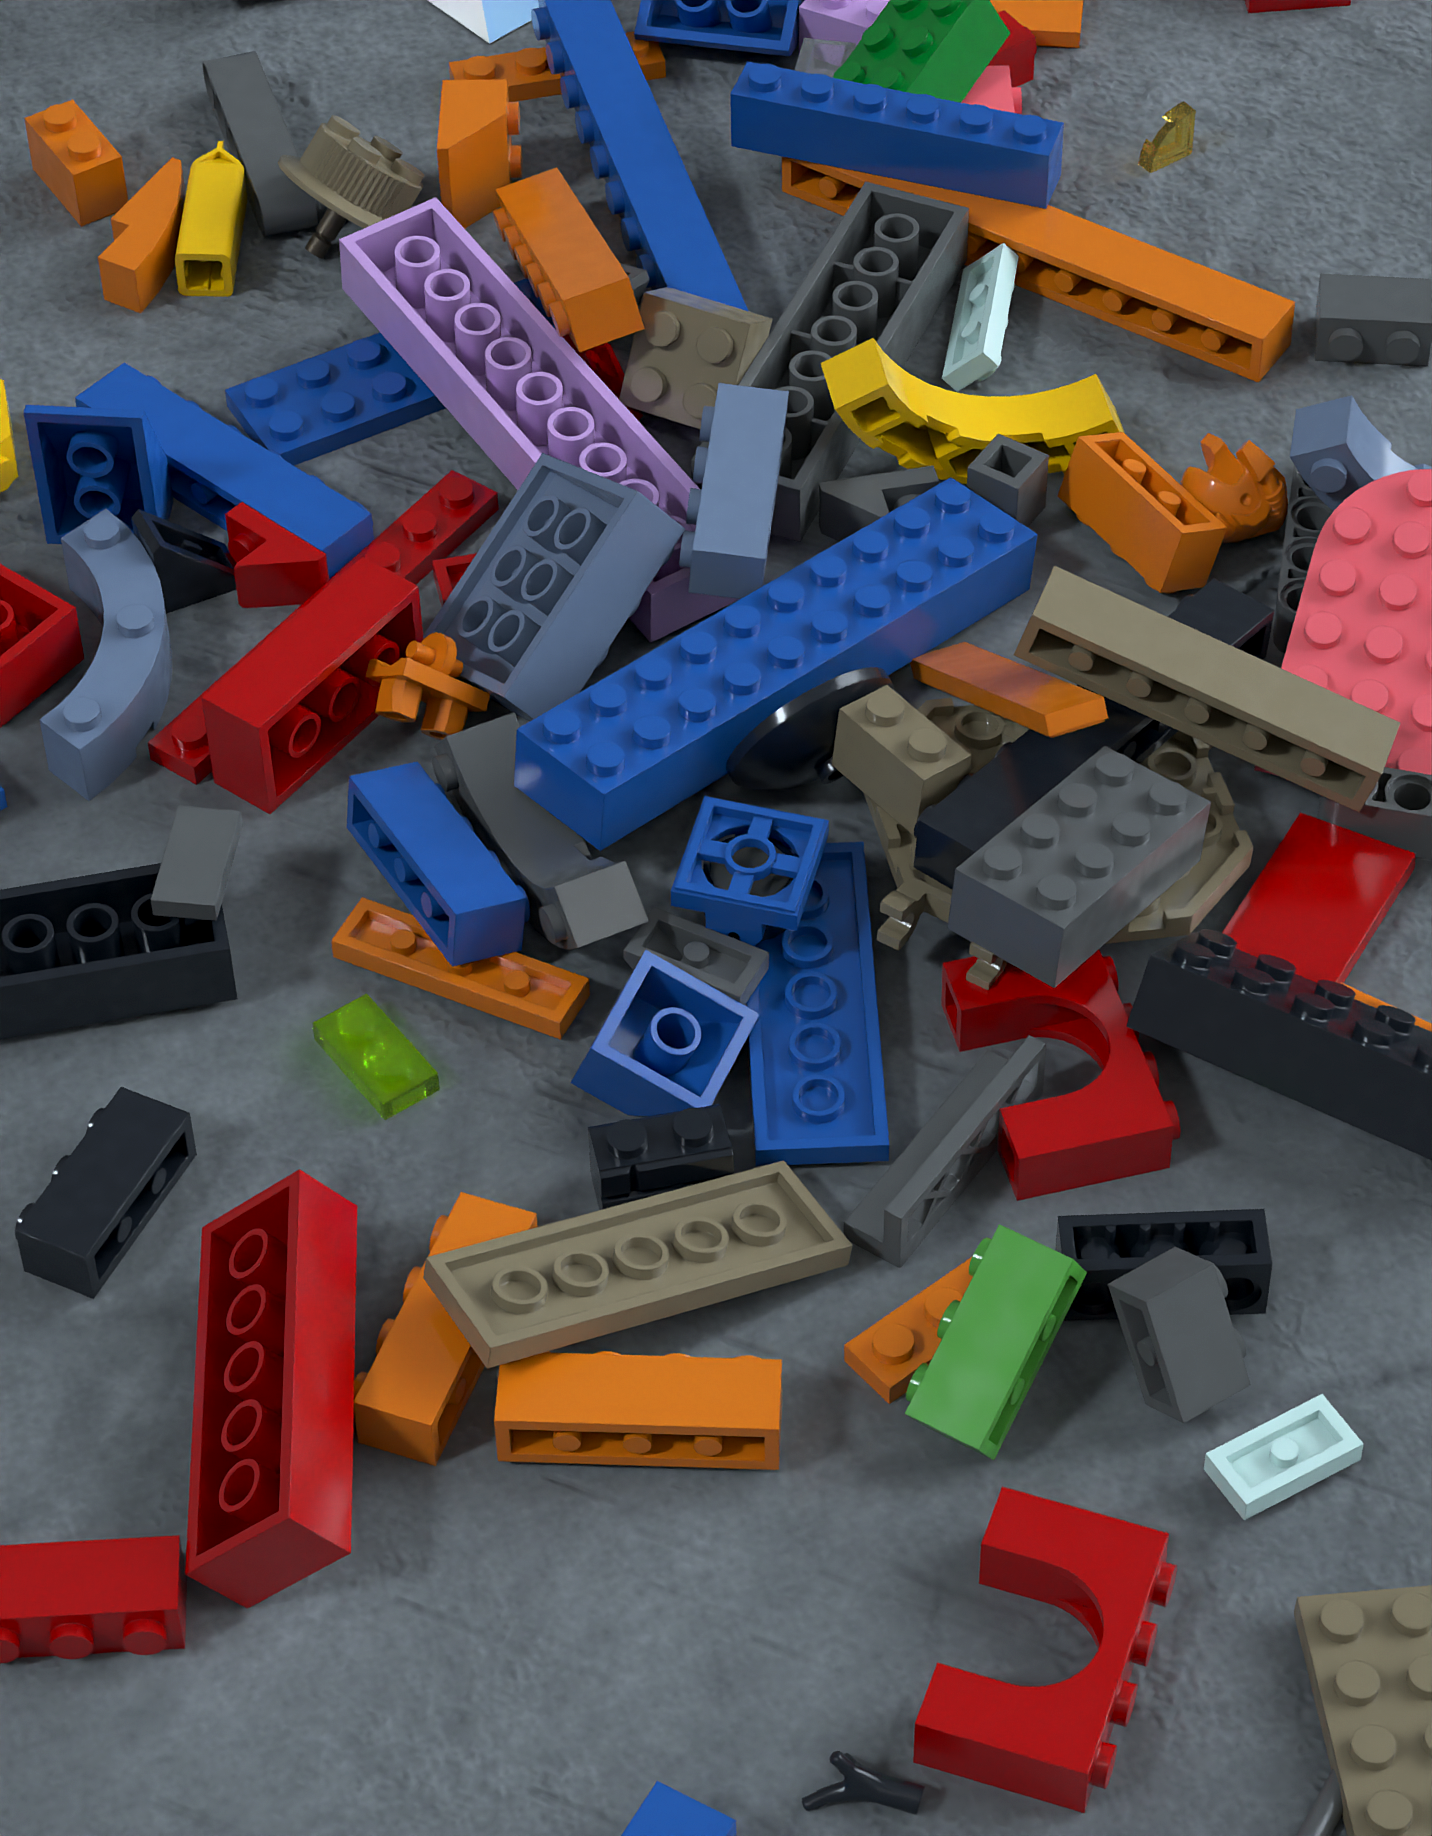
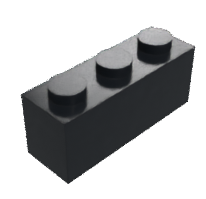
(105, 1192)

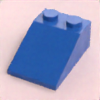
(95, 463)

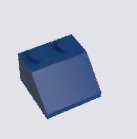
(664, 1042)

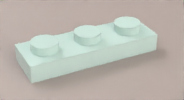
(980, 318)

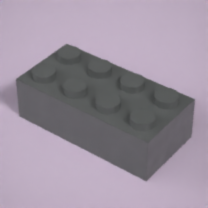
(1078, 866)

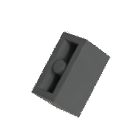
(1373, 320)
(1180, 1334)

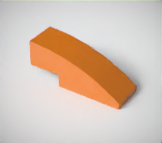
(144, 240)

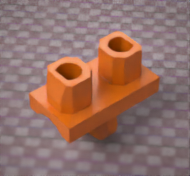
(427, 678)

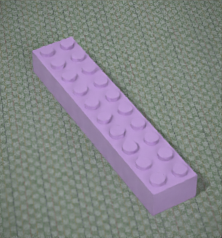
(512, 377)

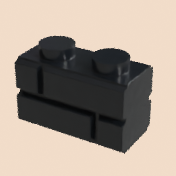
(658, 1154)

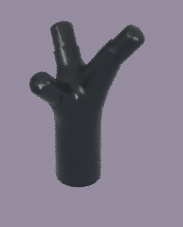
(866, 1785)

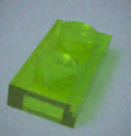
(376, 1056)

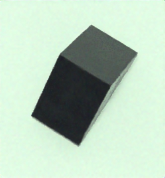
(186, 562)

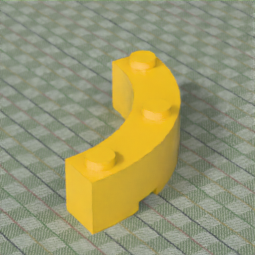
(952, 428)

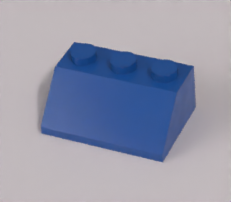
(722, 24)

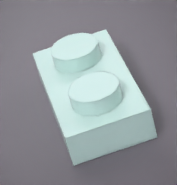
(1283, 1456)

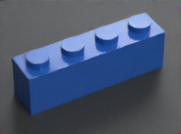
(436, 863)

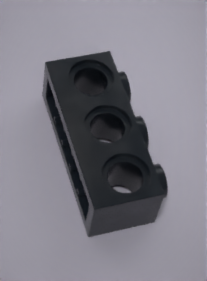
(1119, 1243)

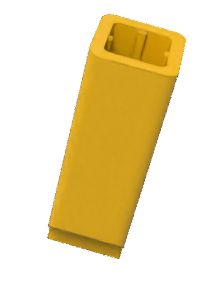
(211, 225)

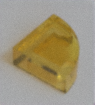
(1172, 140)

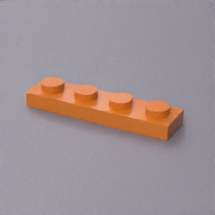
(530, 73)
(503, 985)

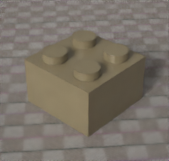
(687, 352)

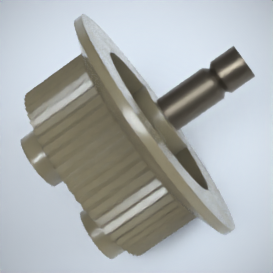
(352, 179)

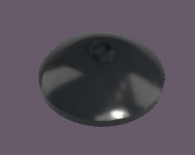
(799, 738)

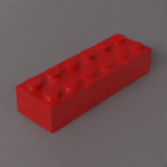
(273, 1391)

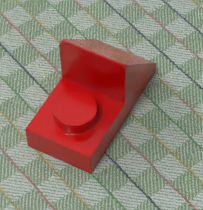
(271, 561)

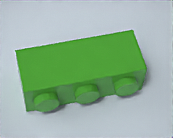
(994, 1341)

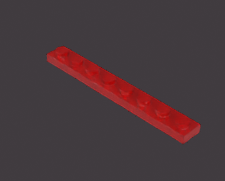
(407, 548)

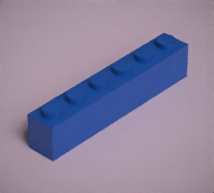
(896, 134)
(220, 467)

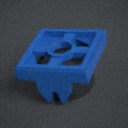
(752, 880)

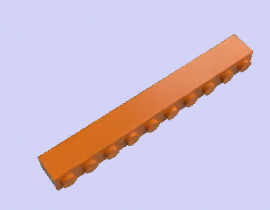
(1097, 272)

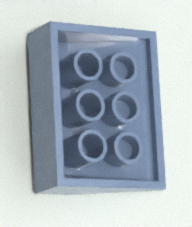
(554, 585)

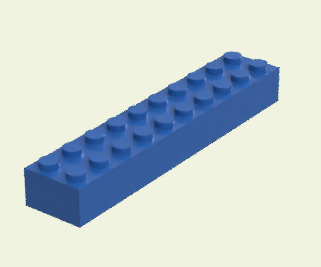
(683, 708)

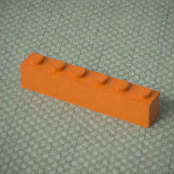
(566, 260)

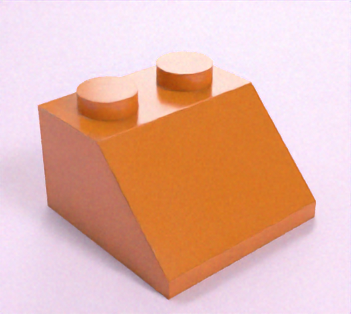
(476, 146)

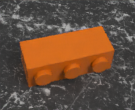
(1141, 512)

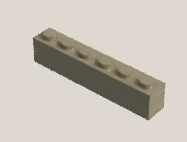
(1207, 689)

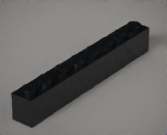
(1036, 763)

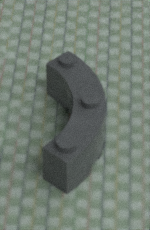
(567, 893)

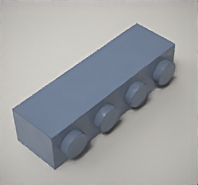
(737, 491)

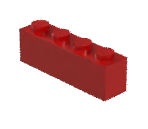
(92, 1597)

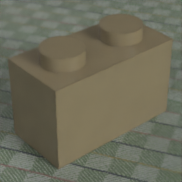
(897, 755)

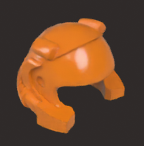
(1240, 492)

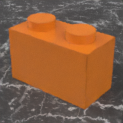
(76, 162)

